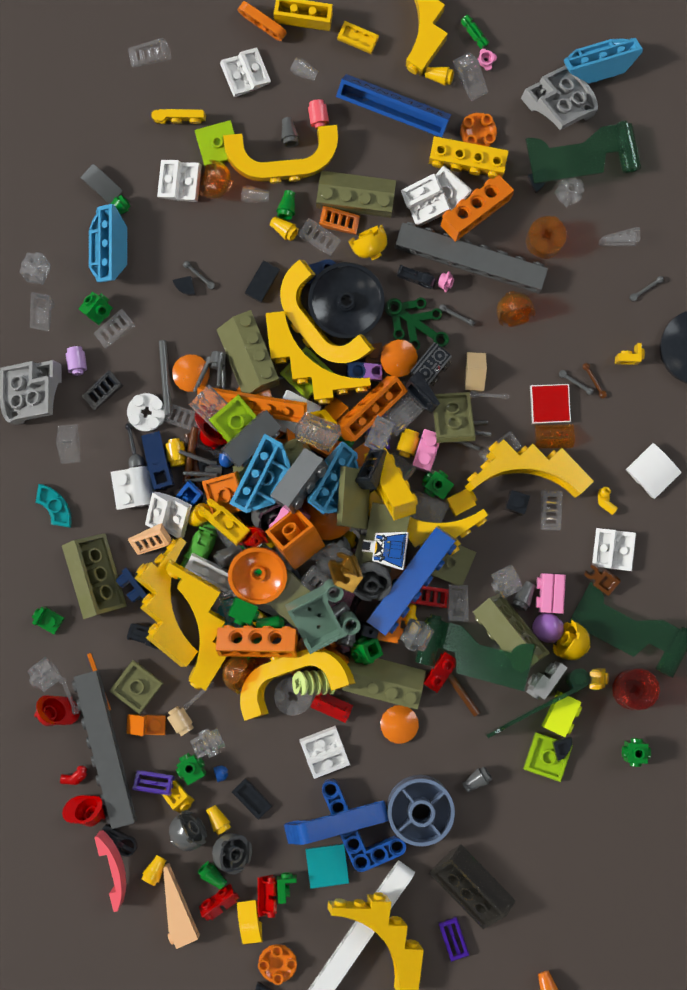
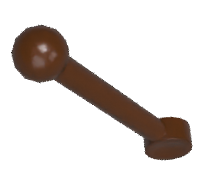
(602, 394)

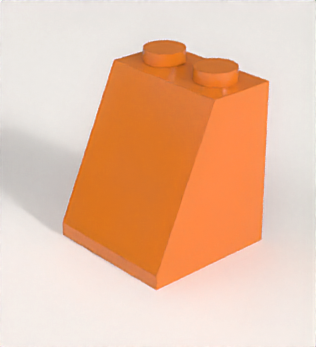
(295, 538)

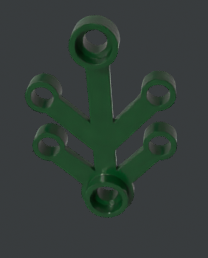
(414, 320)

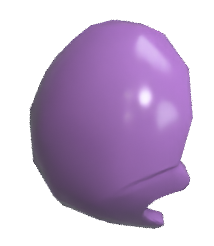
(548, 627)

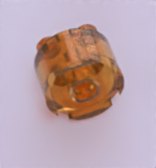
(552, 228)

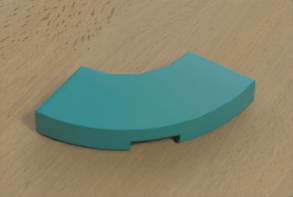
(55, 505)

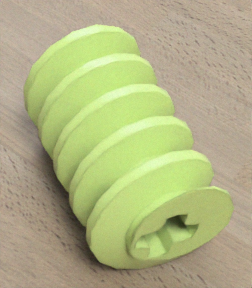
(311, 683)

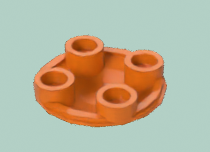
(478, 129)
(398, 358)
(187, 371)
(399, 724)
(277, 963)

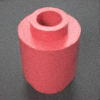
(318, 113)

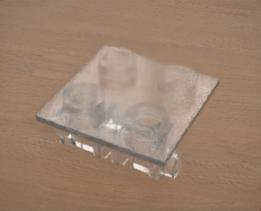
(429, 508)

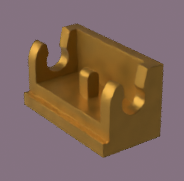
(345, 573)

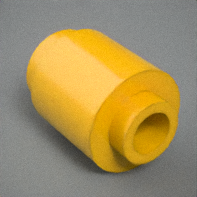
(408, 443)
(172, 451)
(195, 517)

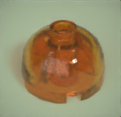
(216, 180)
(515, 309)
(236, 672)

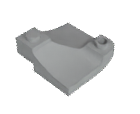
(561, 98)
(28, 390)

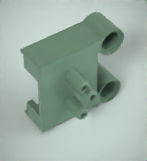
(316, 619)

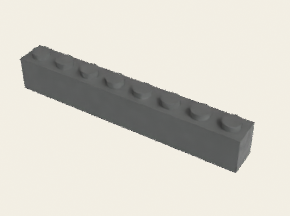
(471, 258)
(105, 749)

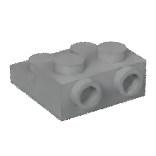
(542, 685)

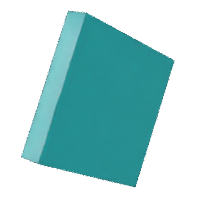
(327, 865)

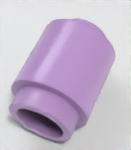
(76, 360)

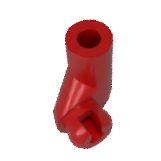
(76, 778)

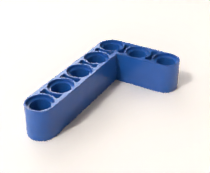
(309, 831)
(361, 850)

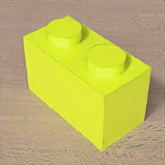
(561, 715)

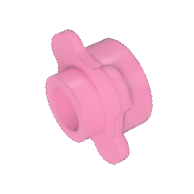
(490, 56)
(446, 281)

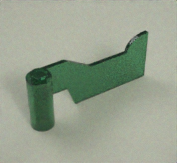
(586, 157)
(630, 634)
(475, 659)
(575, 679)

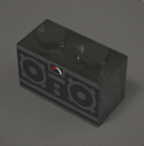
(432, 363)

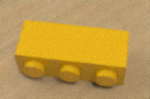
(304, 14)

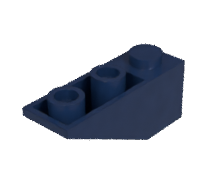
(157, 461)

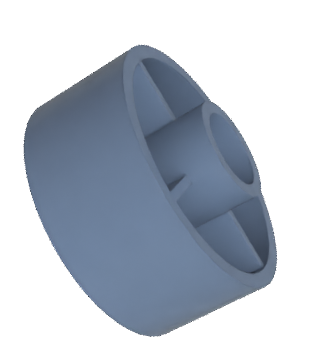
(415, 791)

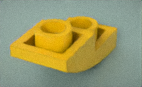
(249, 922)

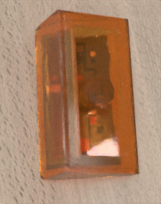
(554, 436)

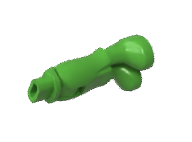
(201, 543)

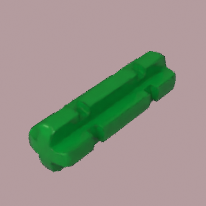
(474, 31)

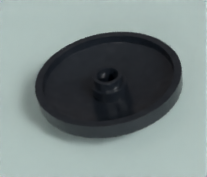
(346, 300)
(674, 347)

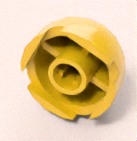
(370, 243)
(573, 642)

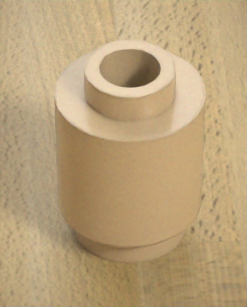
(180, 720)

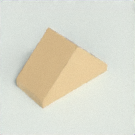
(475, 371)

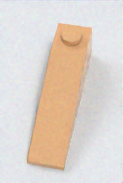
(180, 921)

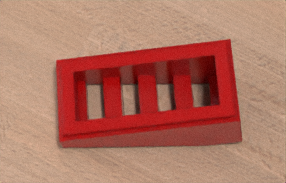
(443, 599)

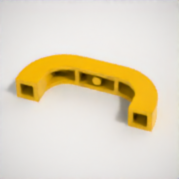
(285, 169)
(303, 323)
(253, 689)

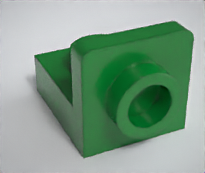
(47, 619)
(283, 889)

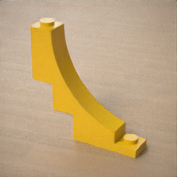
(429, 37)
(201, 597)

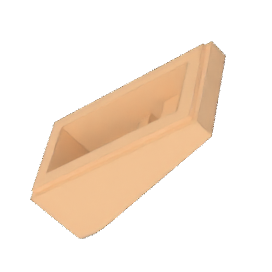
(159, 530)

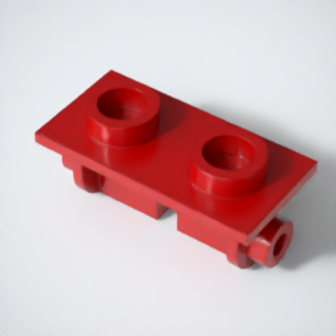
(255, 537)
(441, 672)
(332, 706)
(266, 891)
(211, 908)

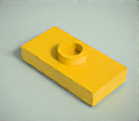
(358, 37)

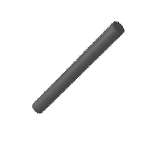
(165, 378)

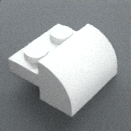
(132, 487)

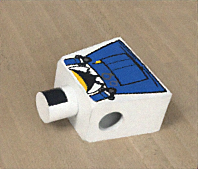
(388, 548)

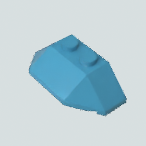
(603, 59)
(107, 244)
(261, 476)
(326, 490)

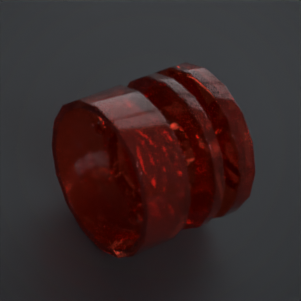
(642, 698)

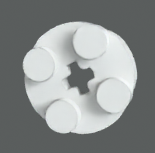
(138, 404)

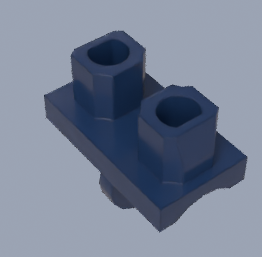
(126, 578)

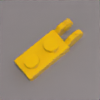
(176, 116)
(225, 522)
(599, 678)

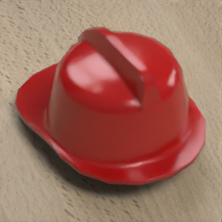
(208, 434)
(55, 711)
(84, 810)

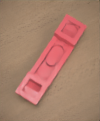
(107, 847)

